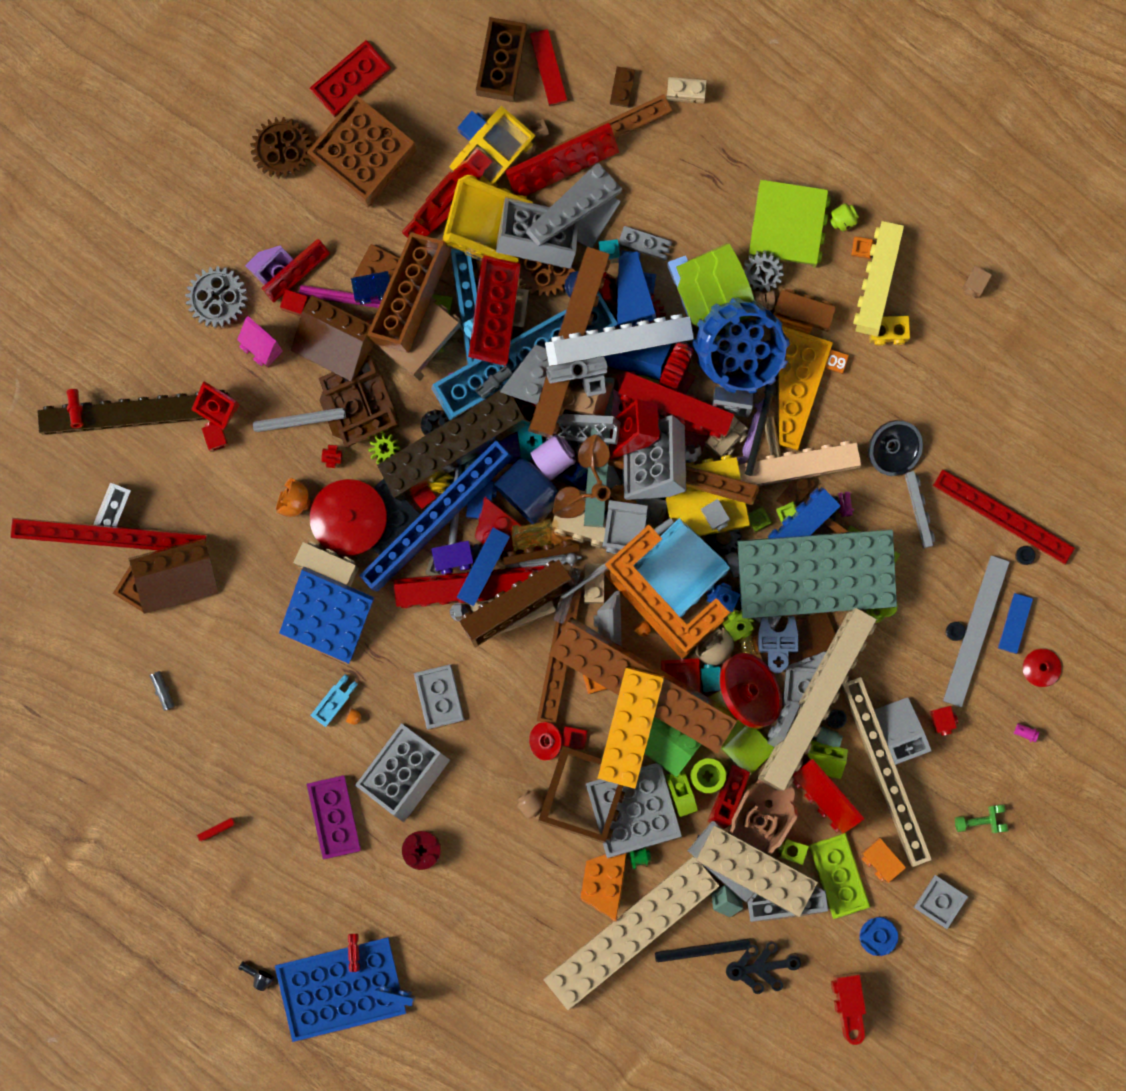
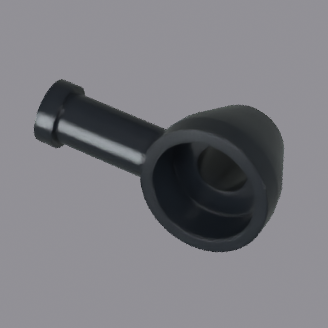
(262, 979)

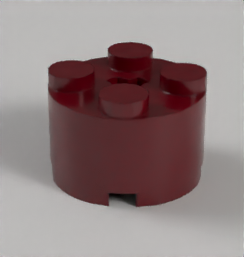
(429, 842)

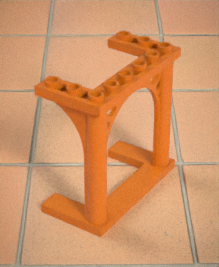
(651, 606)

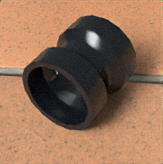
(838, 717)

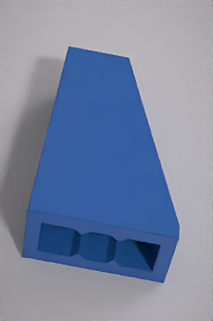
(633, 293)
(645, 362)

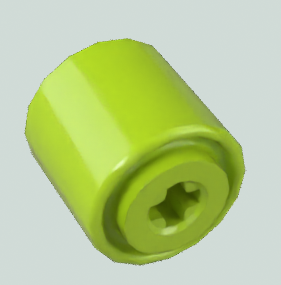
(715, 768)

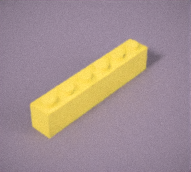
(879, 278)

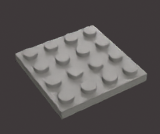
(644, 815)

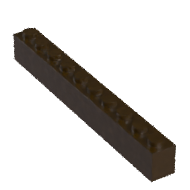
(121, 414)

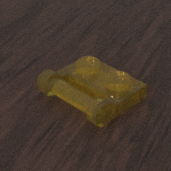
(531, 535)

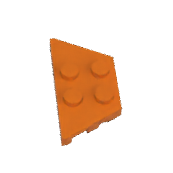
(604, 884)

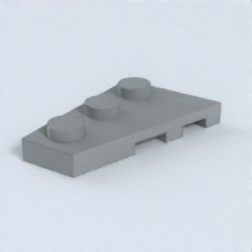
(529, 377)

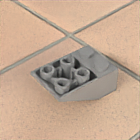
(902, 730)

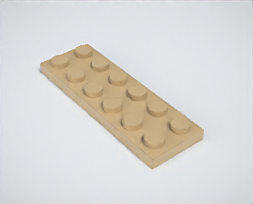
(756, 871)

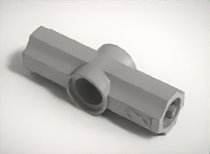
(565, 371)

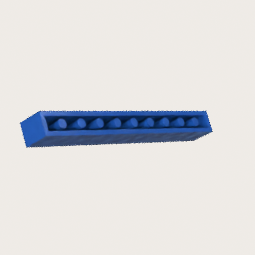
(436, 516)

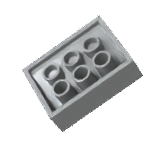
(514, 240)
(660, 467)
(402, 772)

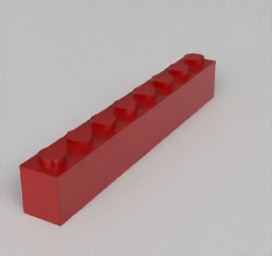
(445, 588)

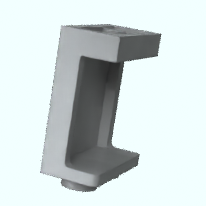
(623, 524)

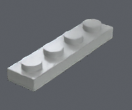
(921, 516)

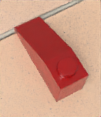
(729, 797)

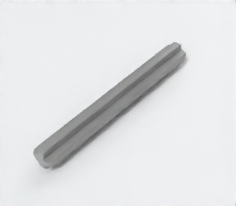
(301, 419)

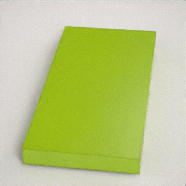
(839, 876)

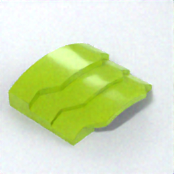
(712, 280)

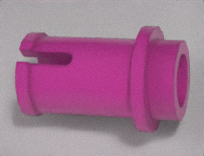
(846, 507)
(1026, 732)

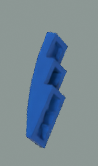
(483, 566)

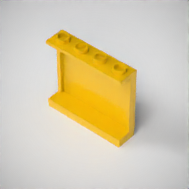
(477, 217)
(689, 503)

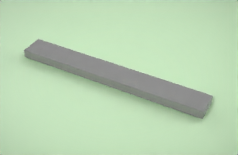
(976, 631)

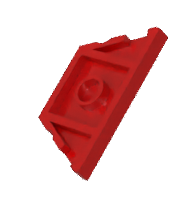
(495, 517)

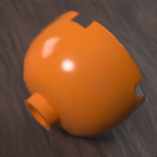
(293, 499)

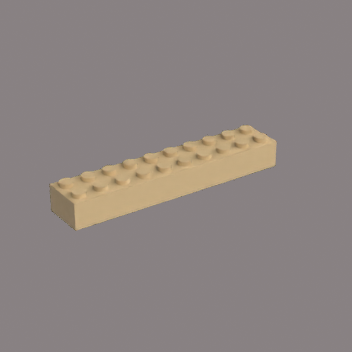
(817, 699)
(630, 933)

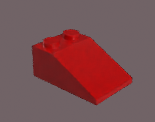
(637, 429)

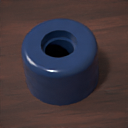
(527, 490)

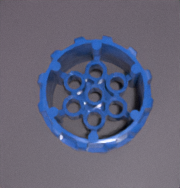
(754, 375)

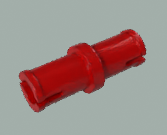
(74, 408)

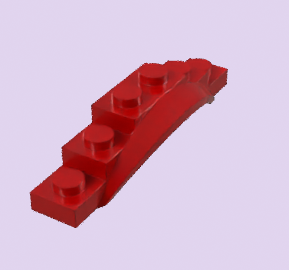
(439, 201)

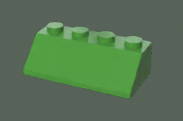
(670, 747)

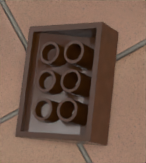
(332, 338)
(173, 575)

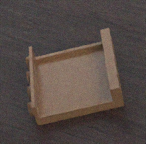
(432, 334)

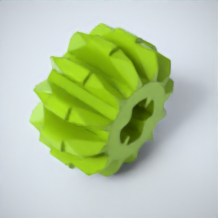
(391, 445)

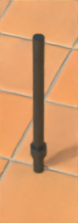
(769, 391)

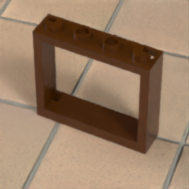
(612, 815)

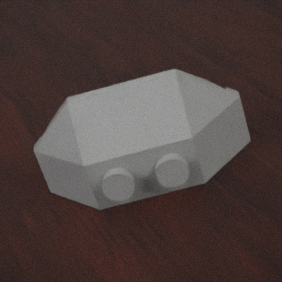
(609, 619)
(764, 910)

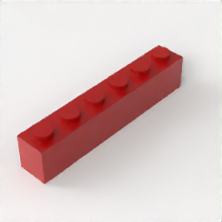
(682, 407)

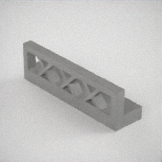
(588, 422)

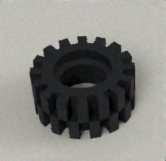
(727, 548)

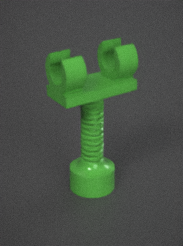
(961, 823)

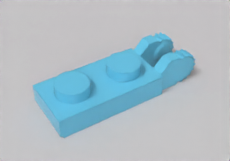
(333, 702)

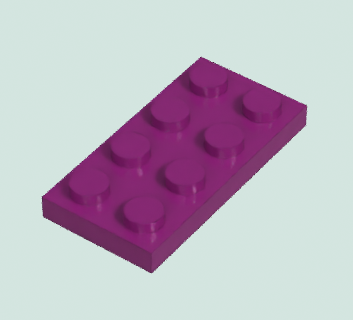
(333, 817)

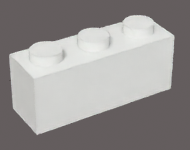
(112, 505)

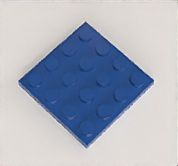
(326, 615)

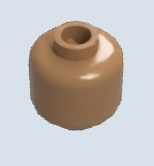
(530, 804)

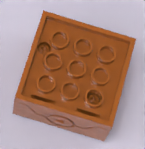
(362, 151)

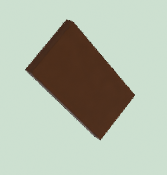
(814, 637)

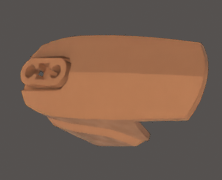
(762, 825)

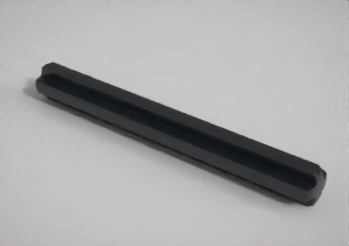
(703, 950)

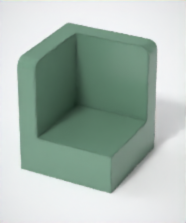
(726, 901)

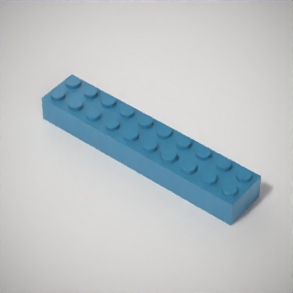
(457, 390)

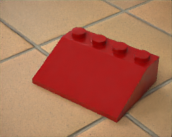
(827, 797)

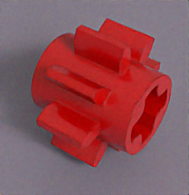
(331, 456)

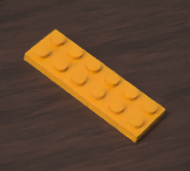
(630, 727)

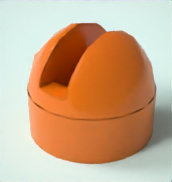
(643, 629)
(354, 717)

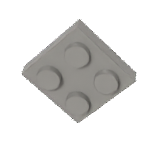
(783, 724)
(940, 902)

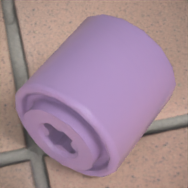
(554, 456)

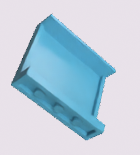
(681, 567)

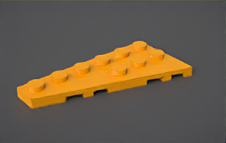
(799, 384)

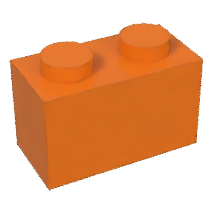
(882, 860)

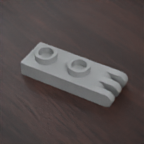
(644, 243)

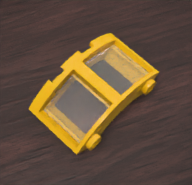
(502, 144)

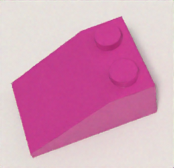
(259, 343)

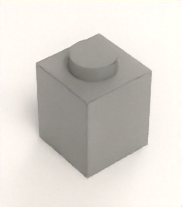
(715, 515)

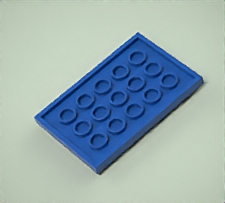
(327, 997)

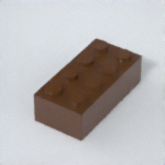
(501, 59)

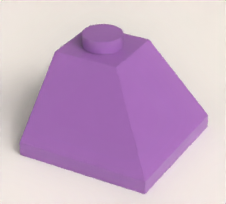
(268, 263)

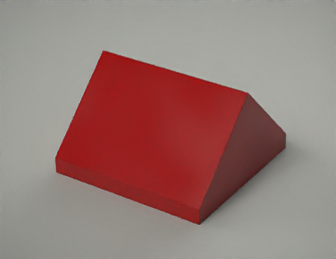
(215, 405)

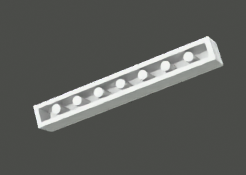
(618, 341)

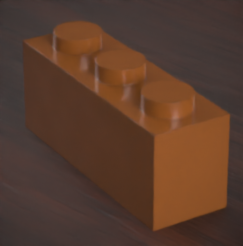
(805, 309)

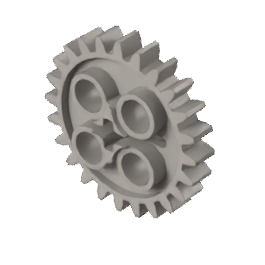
(227, 309)

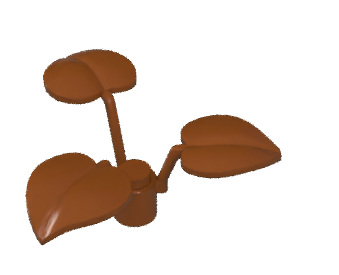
(569, 501)

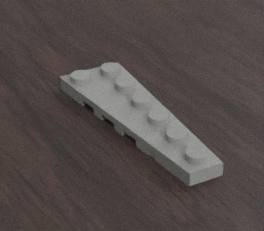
(581, 199)

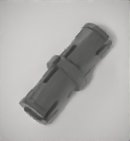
(493, 382)
(162, 691)

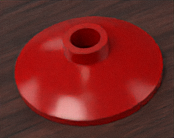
(1032, 669)
(539, 741)

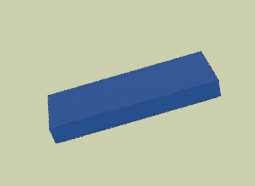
(1015, 623)

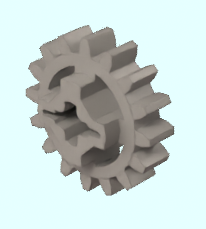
(769, 265)

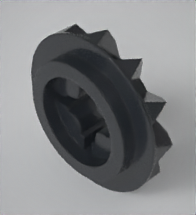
(431, 416)

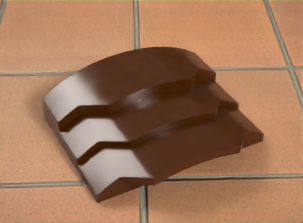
(365, 401)

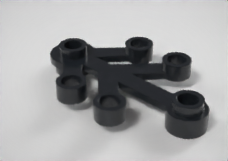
(760, 967)

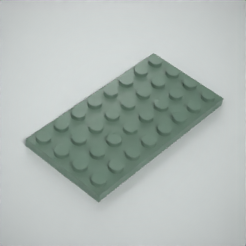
(817, 573)

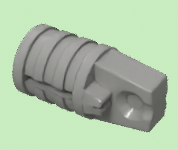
(458, 611)

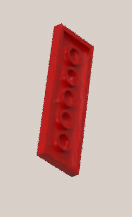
(562, 161)
(494, 310)

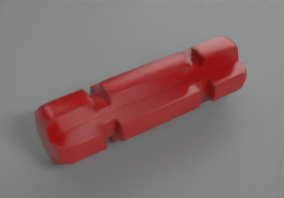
(353, 952)

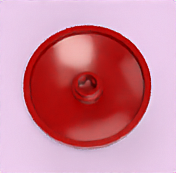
(348, 517)
(750, 690)

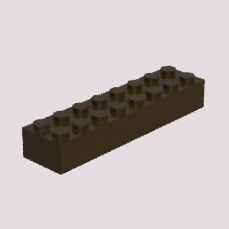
(453, 444)

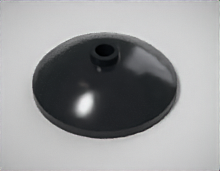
(903, 452)

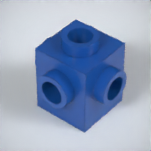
(724, 594)

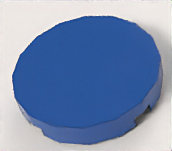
(878, 936)

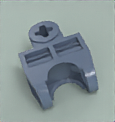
(778, 650)

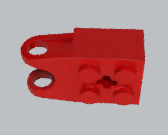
(849, 1005)

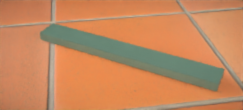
(593, 507)

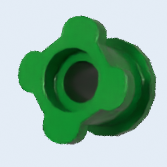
(640, 857)

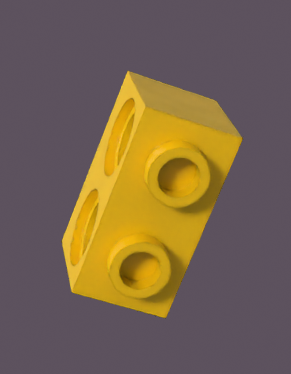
(888, 325)

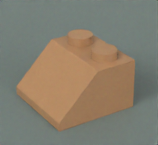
(580, 404)

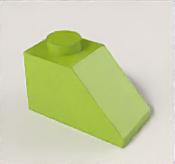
(829, 758)
(682, 793)

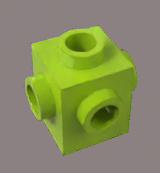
(737, 631)

